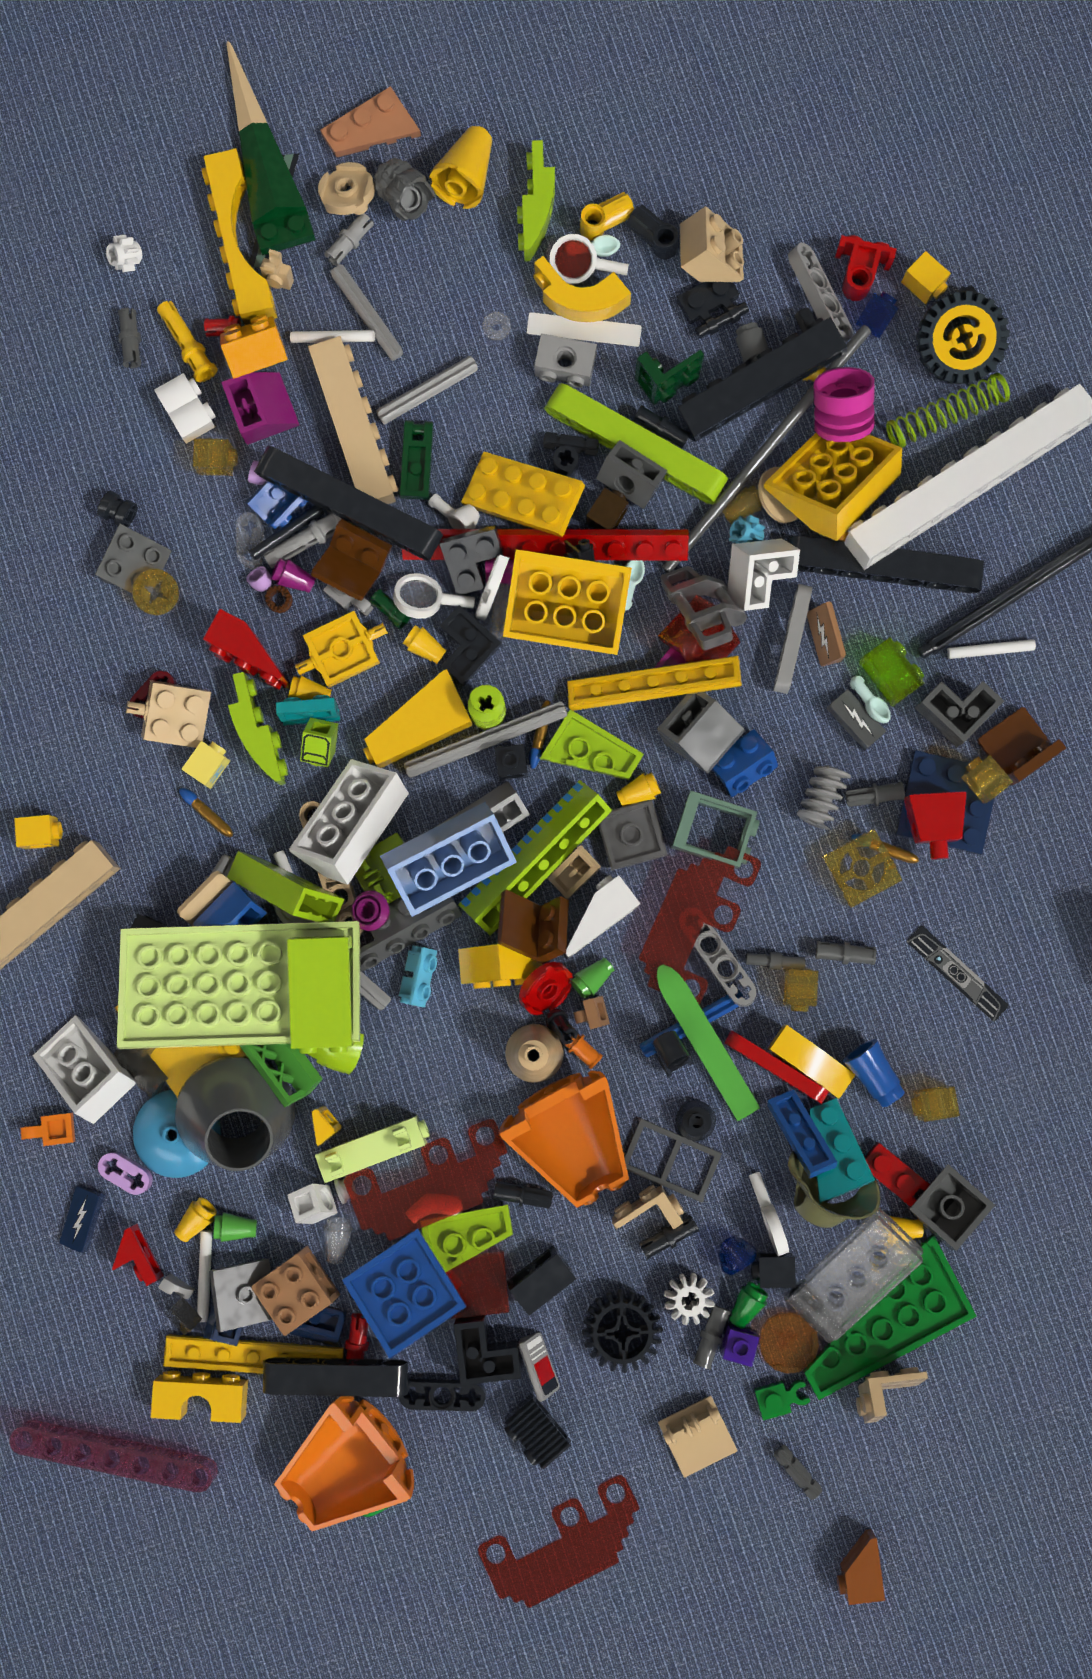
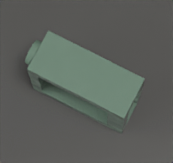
(749, 828)

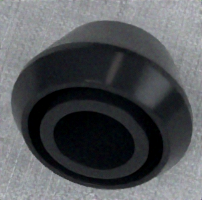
(686, 1119)

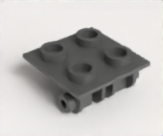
(130, 556)

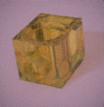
(214, 457)
(986, 778)
(800, 989)
(935, 1103)

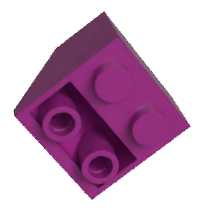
(260, 405)

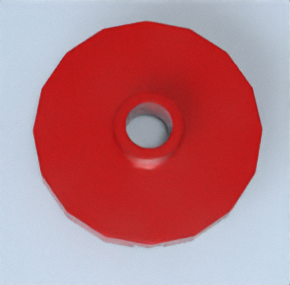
(545, 988)

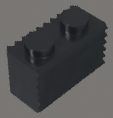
(536, 1432)

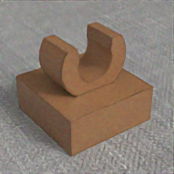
(594, 1013)

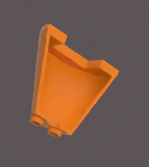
(571, 1137)
(347, 1466)

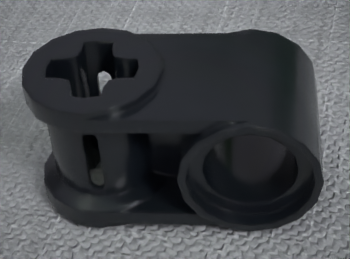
(671, 1052)

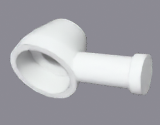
(460, 518)

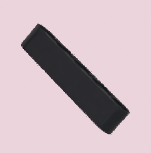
(335, 1377)

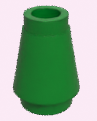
(748, 1304)

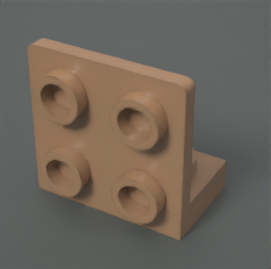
(296, 1291)

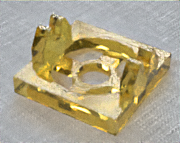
(889, 878)

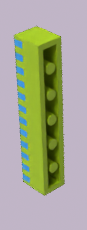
(538, 853)

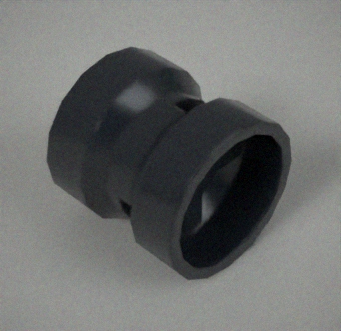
(116, 509)

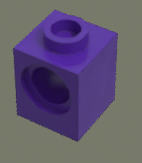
(739, 1345)

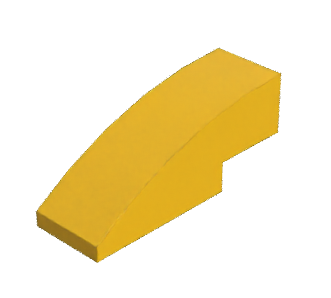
(811, 1061)

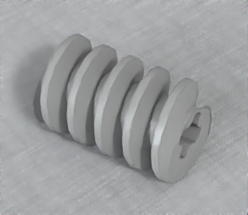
(822, 796)

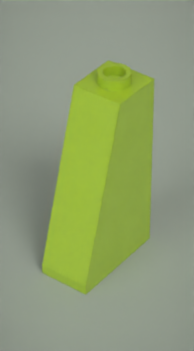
(284, 889)

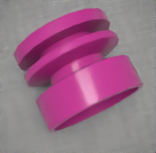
(844, 404)

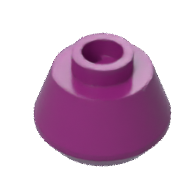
(370, 910)

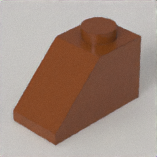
(861, 1572)

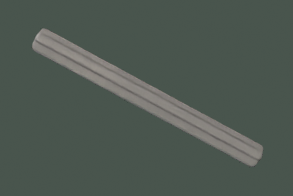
(485, 739)

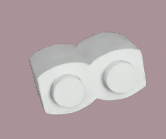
(184, 407)

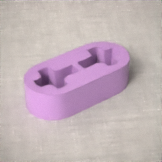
(121, 1179)

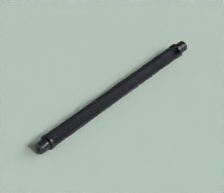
(1006, 598)

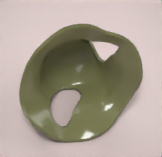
(828, 1215)

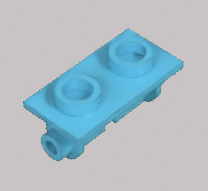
(417, 989)

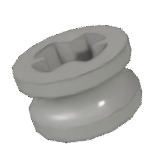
(342, 1191)

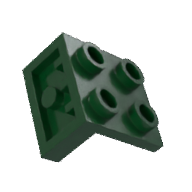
(663, 386)

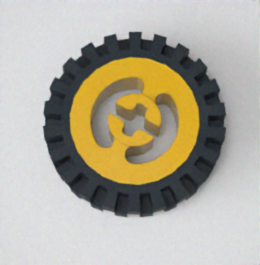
(989, 326)

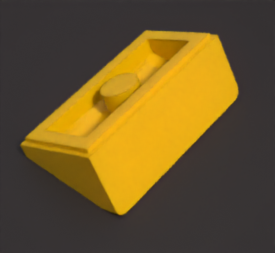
(324, 1124)

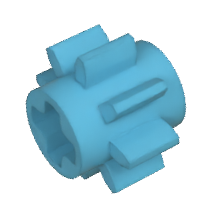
(746, 530)

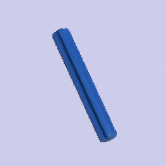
(712, 1013)

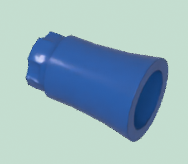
(875, 1072)

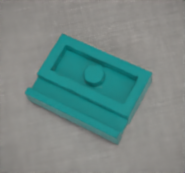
(298, 711)

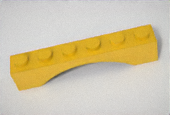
(228, 185)

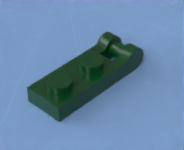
(416, 460)

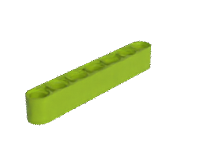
(609, 427)

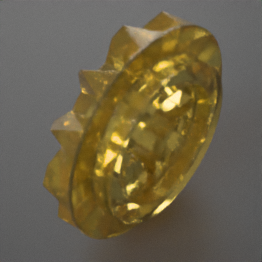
(167, 587)

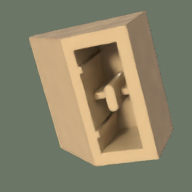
(711, 248)

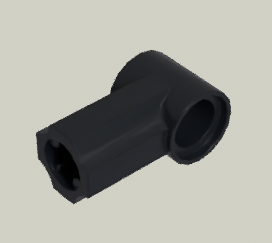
(653, 230)

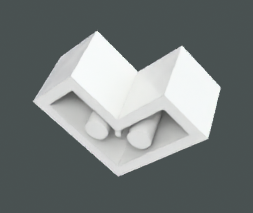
(755, 566)

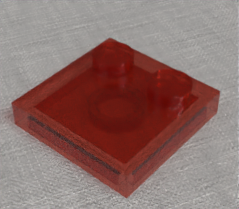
(482, 1285)

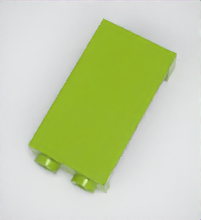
(320, 993)

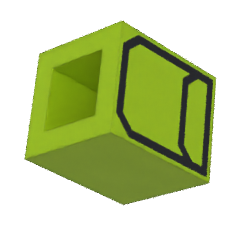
(319, 742)

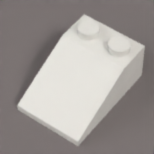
(606, 908)
(83, 1070)

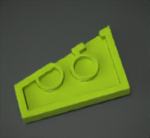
(591, 748)
(467, 1234)

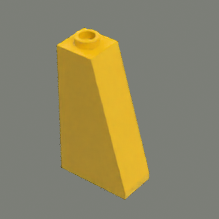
(420, 722)

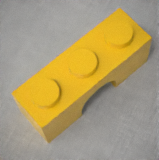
(225, 1395)

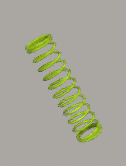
(902, 442)

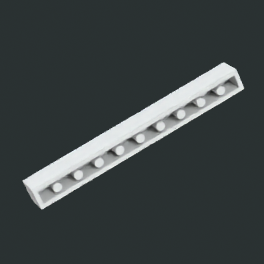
(969, 477)

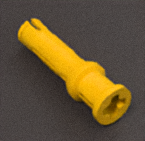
(192, 351)

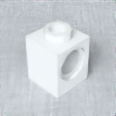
(312, 1203)

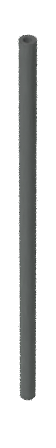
(765, 450)

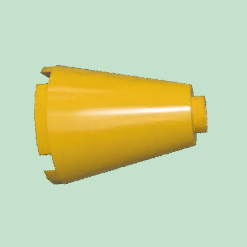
(463, 169)

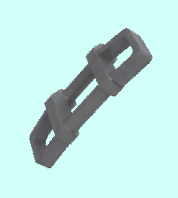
(724, 613)

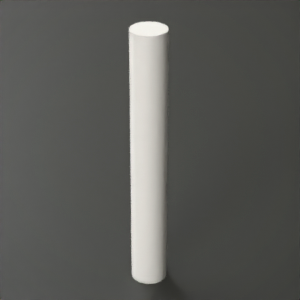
(320, 336)
(991, 649)
(204, 1275)

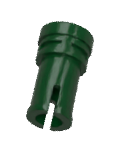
(387, 607)

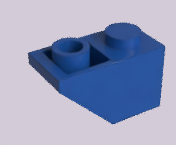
(232, 907)

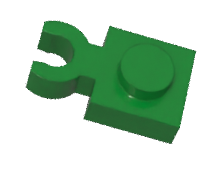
(776, 1400)

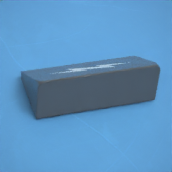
(855, 719)

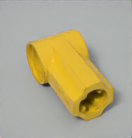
(606, 214)

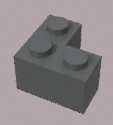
(957, 717)

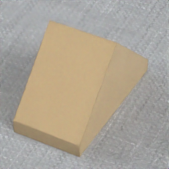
(574, 872)

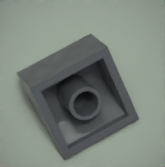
(951, 1208)

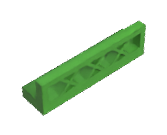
(292, 1068)

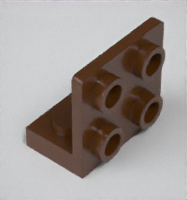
(352, 560)
(1019, 745)
(533, 928)

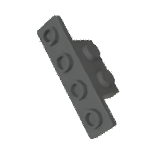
(404, 930)

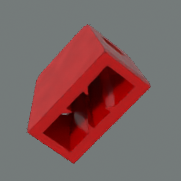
(936, 820)

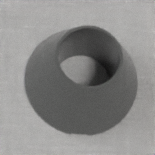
(225, 1088)

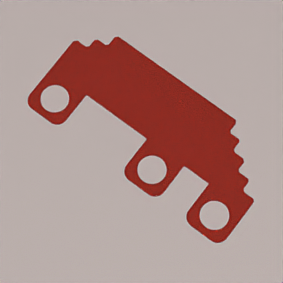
(685, 910)
(434, 1197)
(568, 1561)

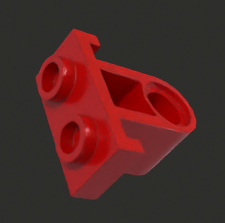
(862, 264)

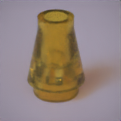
(743, 505)

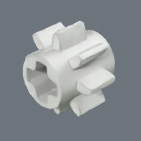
(124, 253)

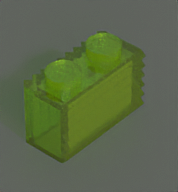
(892, 671)

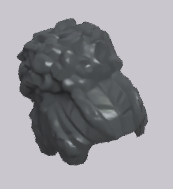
(403, 188)

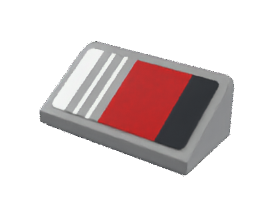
(539, 1365)

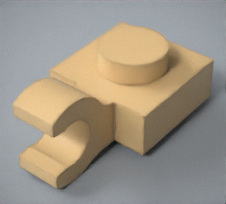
(275, 272)

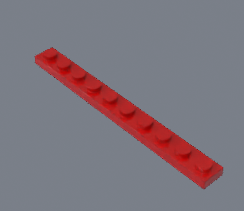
(607, 543)

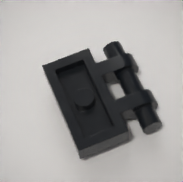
(707, 298)

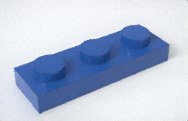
(802, 1133)

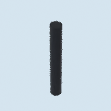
(285, 532)

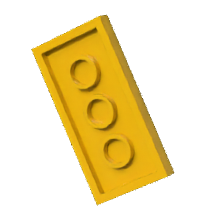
(523, 494)

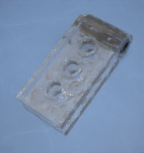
(836, 1313)

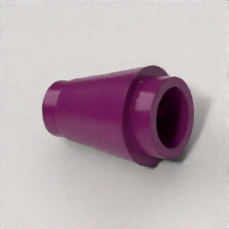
(292, 576)

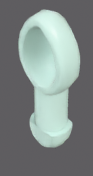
(606, 245)
(636, 576)
(874, 705)

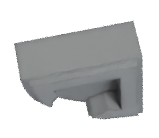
(172, 1283)

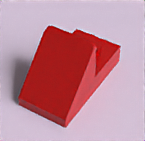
(135, 1248)

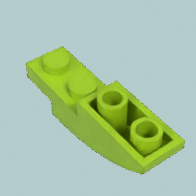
(538, 204)
(257, 739)

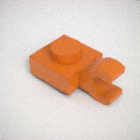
(53, 1129)

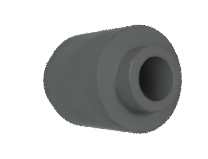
(750, 342)

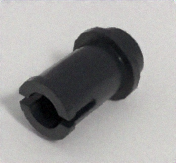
(558, 1021)

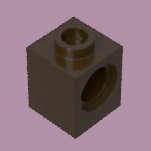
(607, 510)

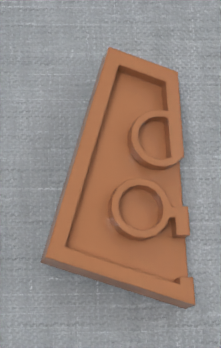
(369, 124)

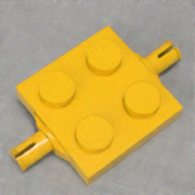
(341, 649)

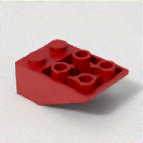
(236, 641)

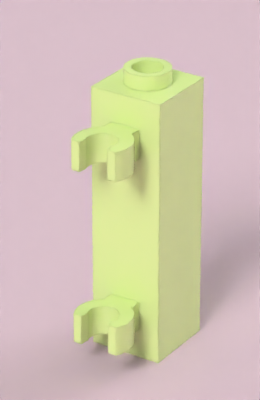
(372, 1148)

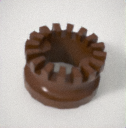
(285, 593)

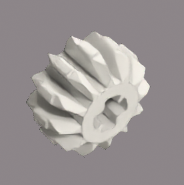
(695, 1307)

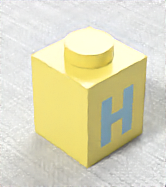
(206, 763)

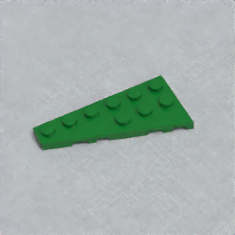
(909, 1316)

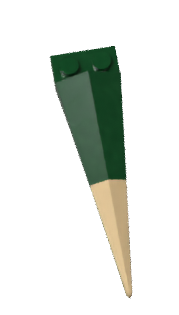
(274, 200)

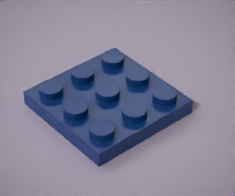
(404, 1293)

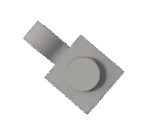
(346, 601)

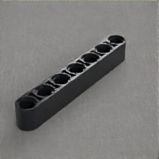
(348, 503)
(898, 567)

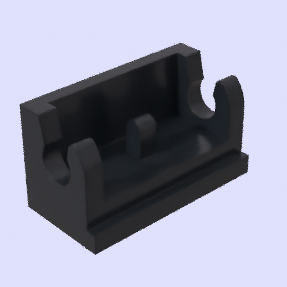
(541, 1280)

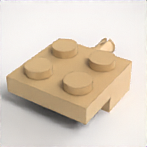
(173, 714)

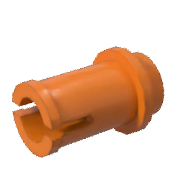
(584, 1051)

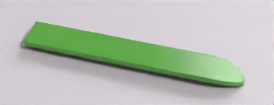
(706, 1042)

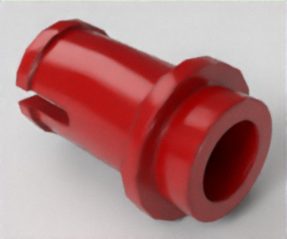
(216, 326)

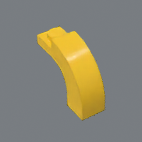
(580, 303)

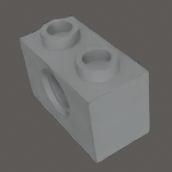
(555, 348)

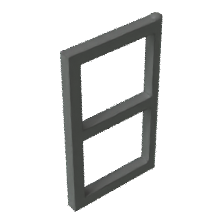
(679, 1140)

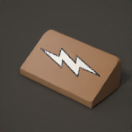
(826, 634)

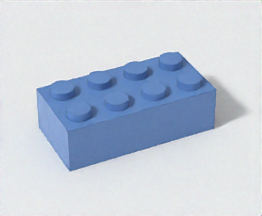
(448, 858)

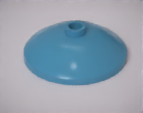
(154, 1146)

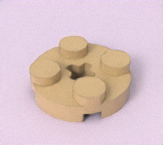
(351, 201)

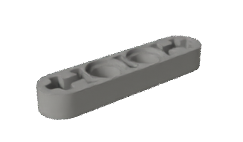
(818, 288)
(792, 638)
(722, 954)

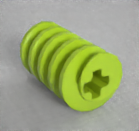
(485, 696)

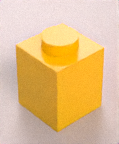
(926, 278)

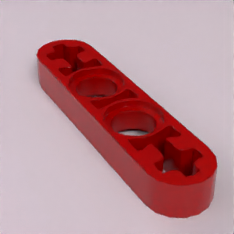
(776, 1067)

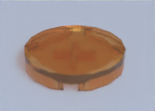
(788, 1342)

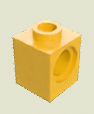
(37, 832)

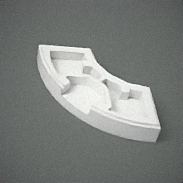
(491, 587)

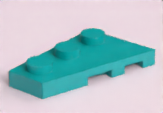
(851, 1166)

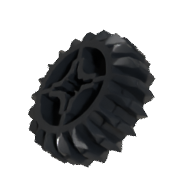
(635, 1331)

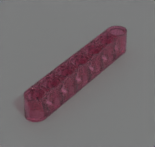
(100, 1461)

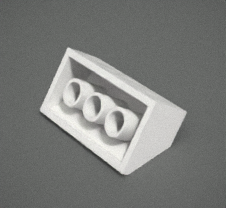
(349, 820)

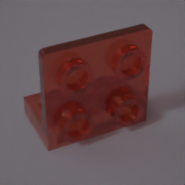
(683, 641)

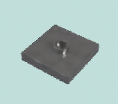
(632, 835)
(233, 1295)

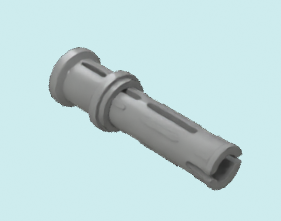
(317, 532)

